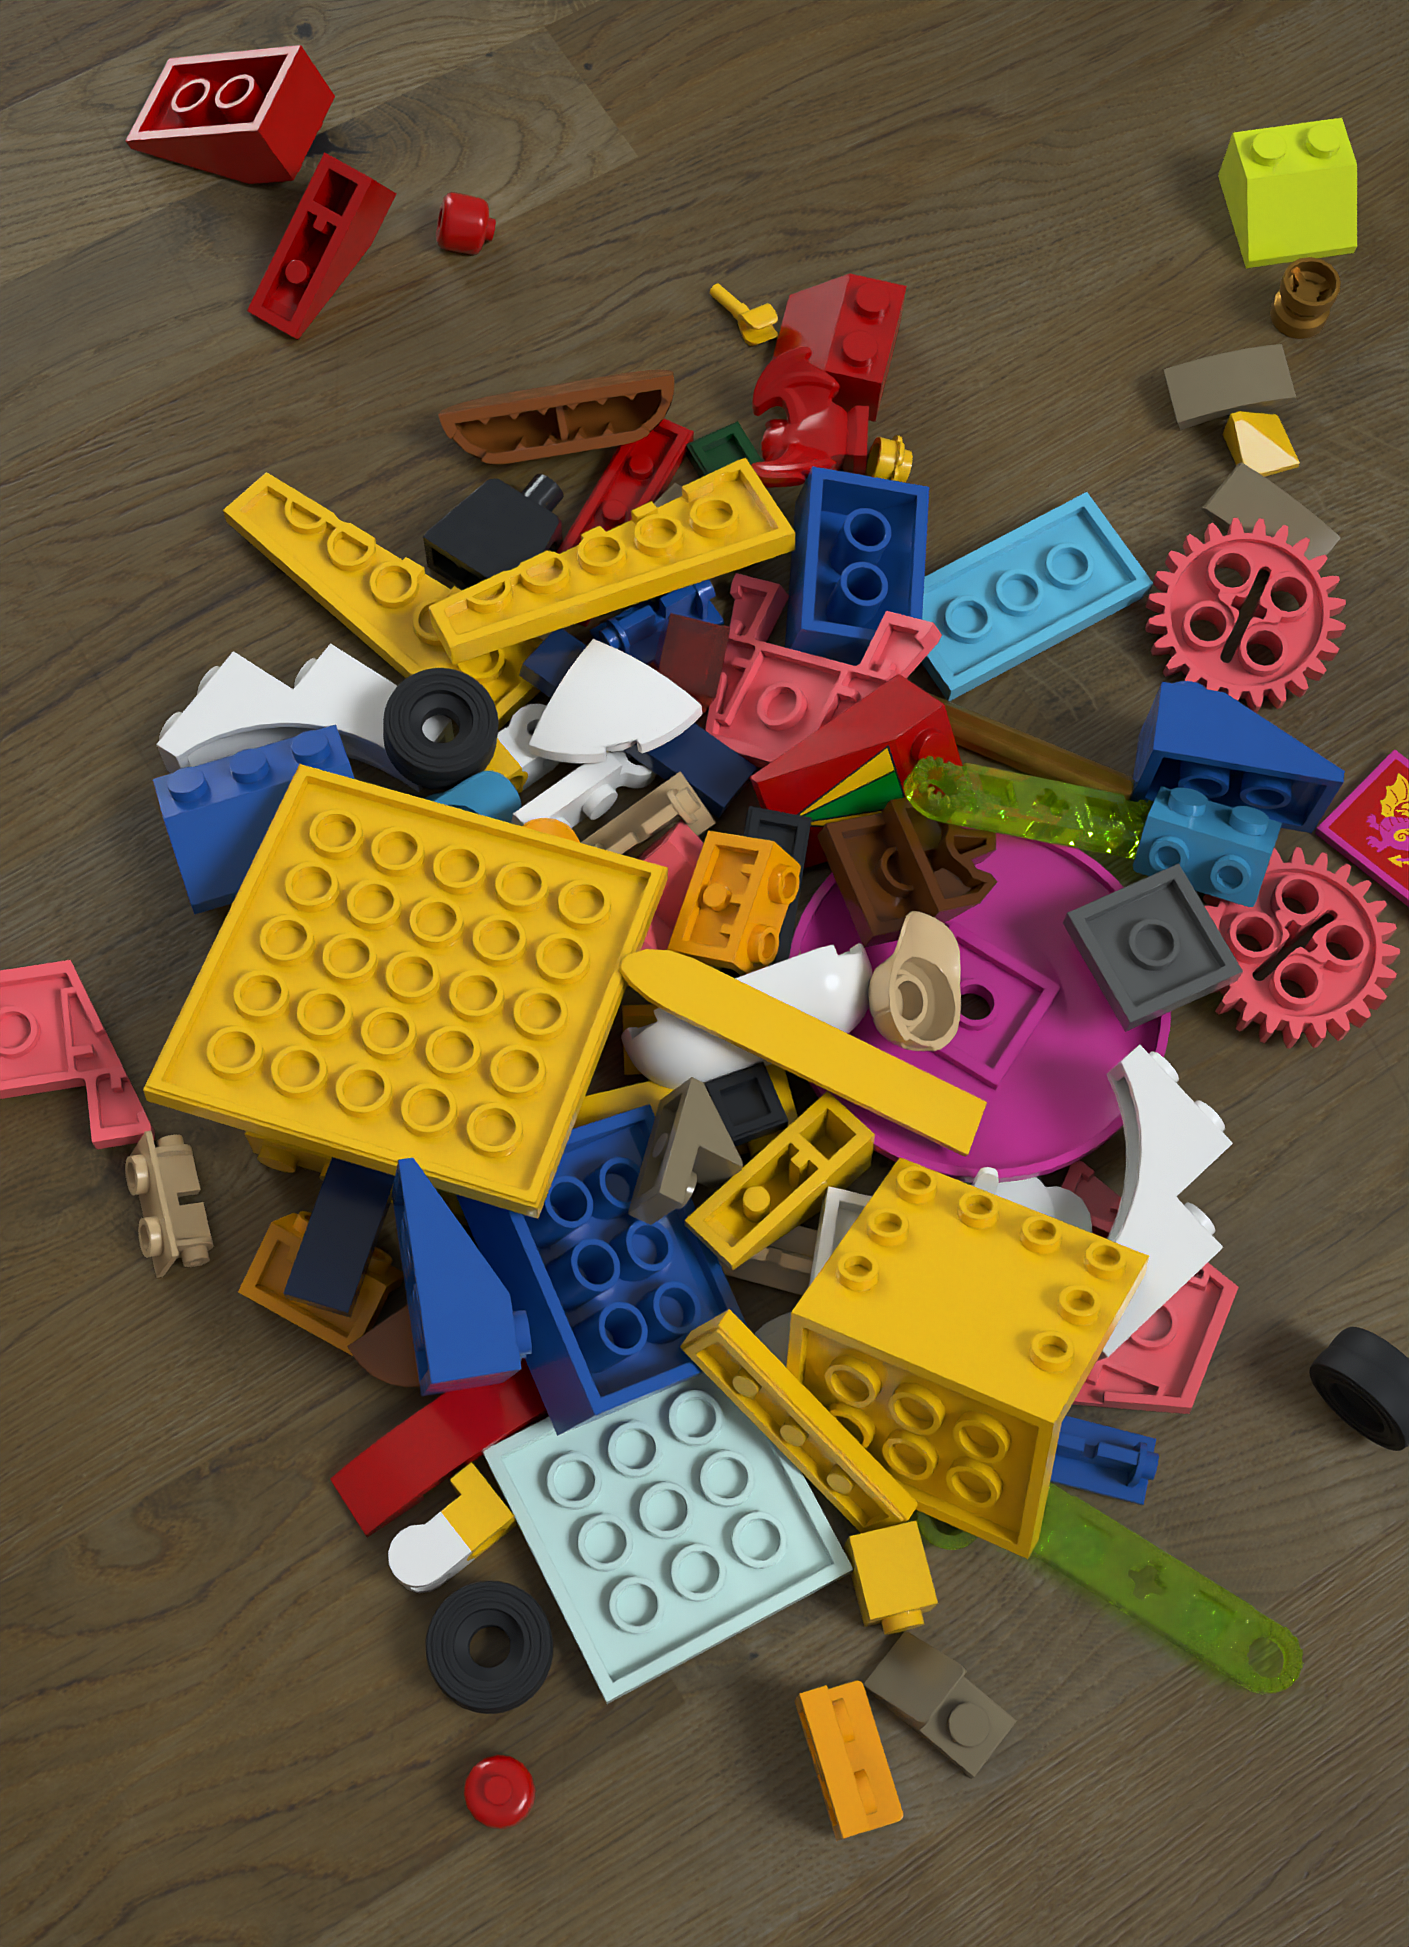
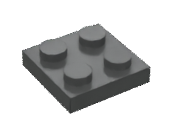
(1152, 947)

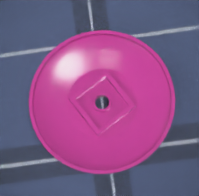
(1048, 1026)

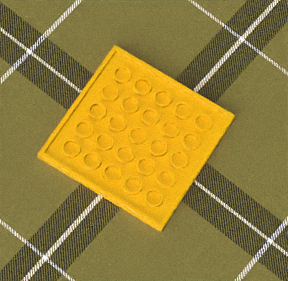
(411, 989)

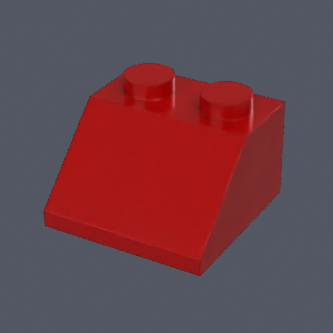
(851, 334)

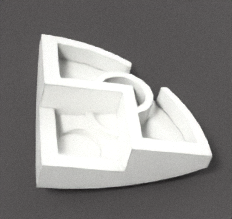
(609, 706)

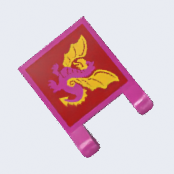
(1374, 826)

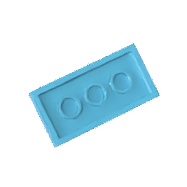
(1027, 594)

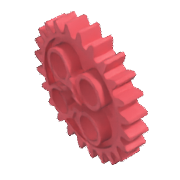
(1293, 637)
(1333, 987)

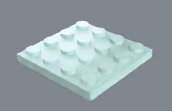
(665, 1529)

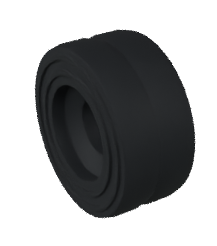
(440, 693)
(1366, 1386)
(449, 1641)

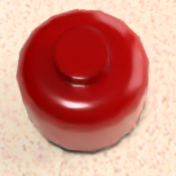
(464, 224)
(499, 1792)

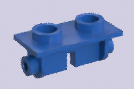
(639, 627)
(1104, 1460)

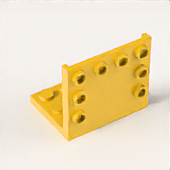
(959, 1343)

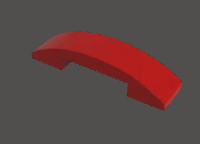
(434, 1446)

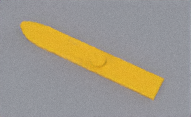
(805, 1046)

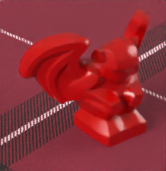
(815, 427)

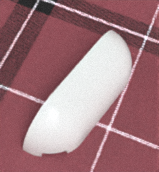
(815, 982)

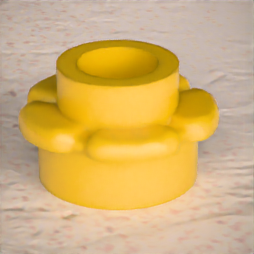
(889, 459)

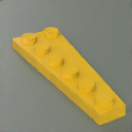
(705, 533)
(369, 588)

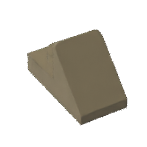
(683, 1148)
(939, 1703)

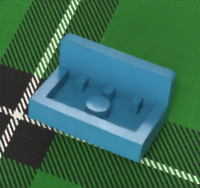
(1216, 845)

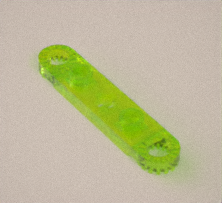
(1027, 806)
(1191, 1607)

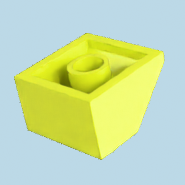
(1291, 192)

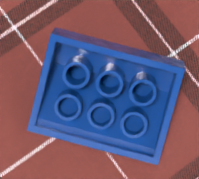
(598, 1285)
(454, 1298)

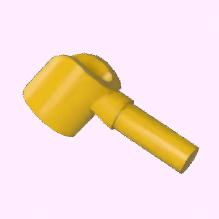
(754, 324)

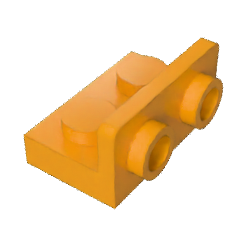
(736, 903)
(271, 1271)
(848, 1759)

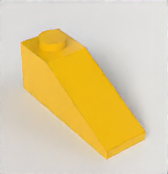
(784, 1182)

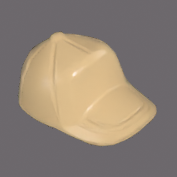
(918, 987)

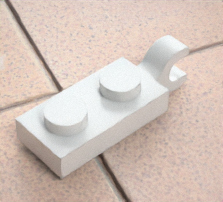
(586, 791)

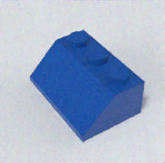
(853, 561)
(226, 806)

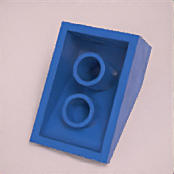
(1231, 757)

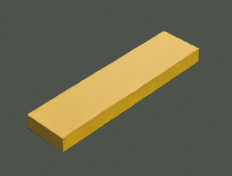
(798, 1424)

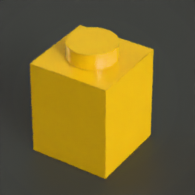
(891, 1577)

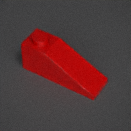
(320, 245)

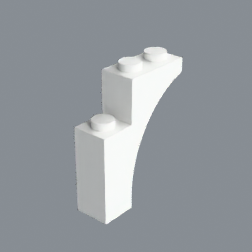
(249, 708)
(1166, 1150)

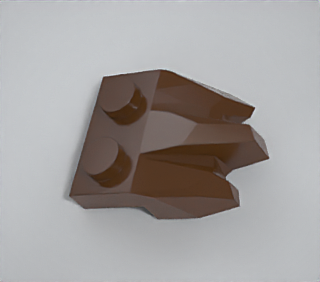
(905, 865)

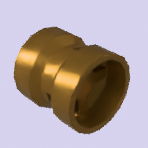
(1305, 298)

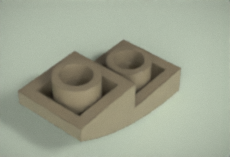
(1230, 383)
(1252, 496)

